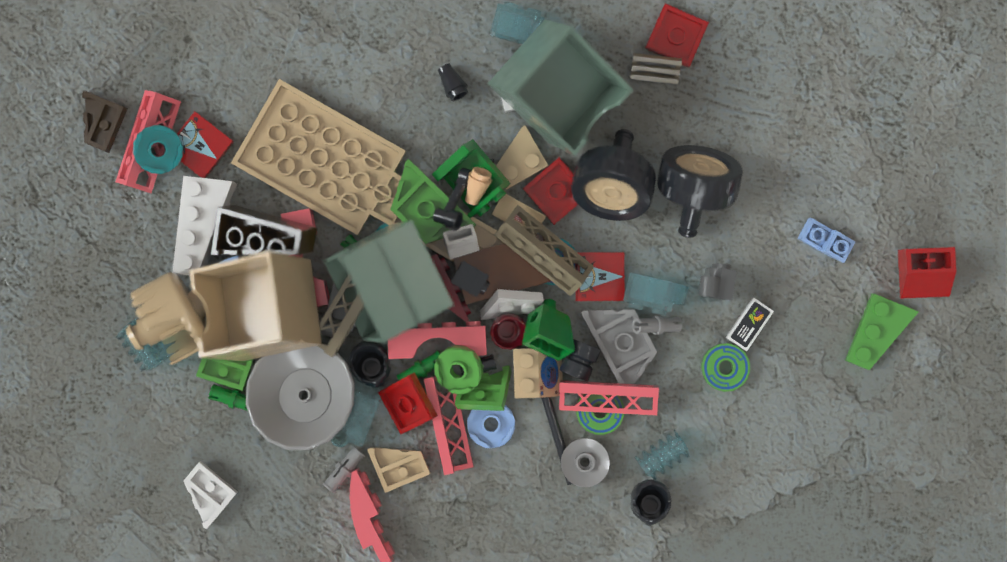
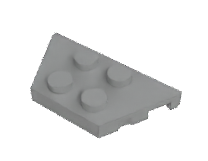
(621, 347)

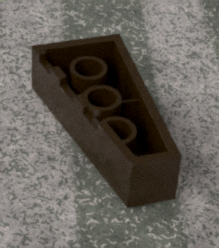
(254, 232)

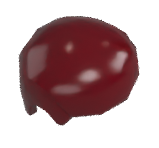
(508, 331)

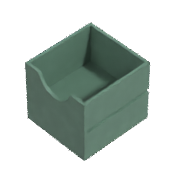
(559, 85)
(392, 279)

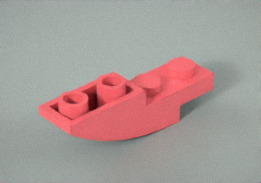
(363, 508)

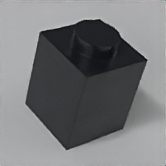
(470, 279)

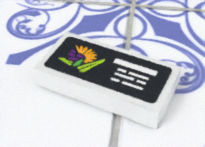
(749, 324)

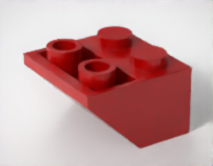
(926, 272)

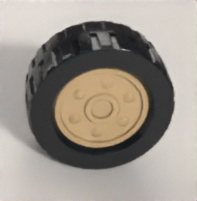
(614, 180)
(698, 181)

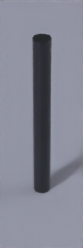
(555, 427)

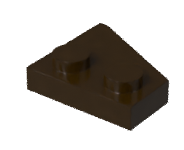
(101, 121)

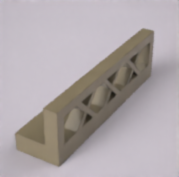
(542, 254)
(348, 322)

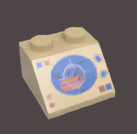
(535, 374)

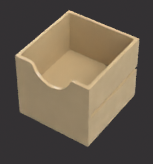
(257, 306)

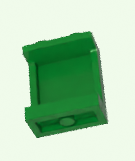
(468, 157)

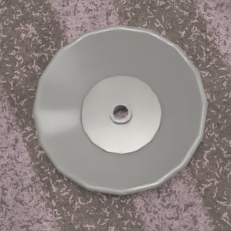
(277, 401)

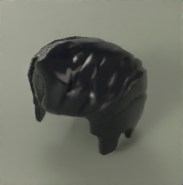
(369, 364)
(650, 501)

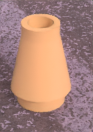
(478, 182)

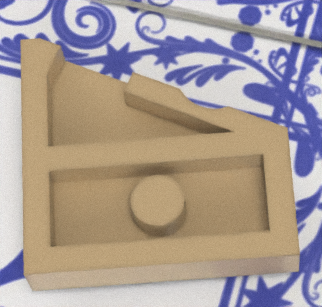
(521, 159)
(398, 466)

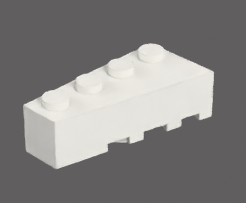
(197, 220)

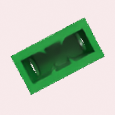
(549, 331)

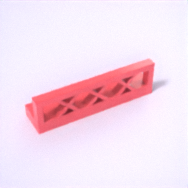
(146, 117)
(604, 389)
(441, 432)

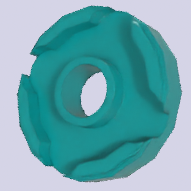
(171, 143)

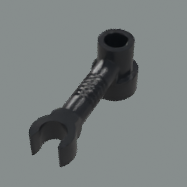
(449, 216)

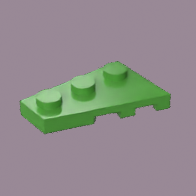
(877, 330)

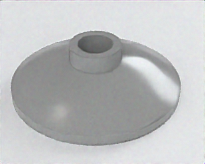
(585, 475)

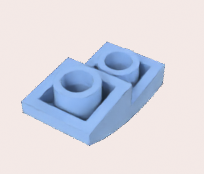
(826, 240)

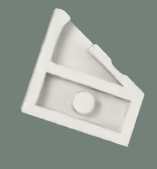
(511, 302)
(208, 493)

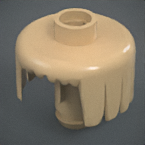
(168, 316)

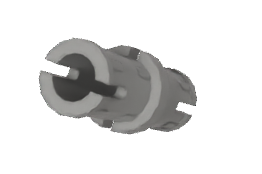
(657, 325)
(344, 469)

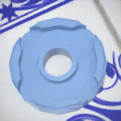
(494, 438)

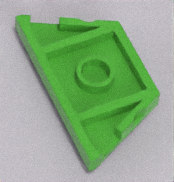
(417, 201)

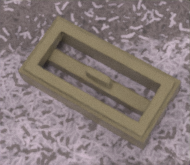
(652, 68)

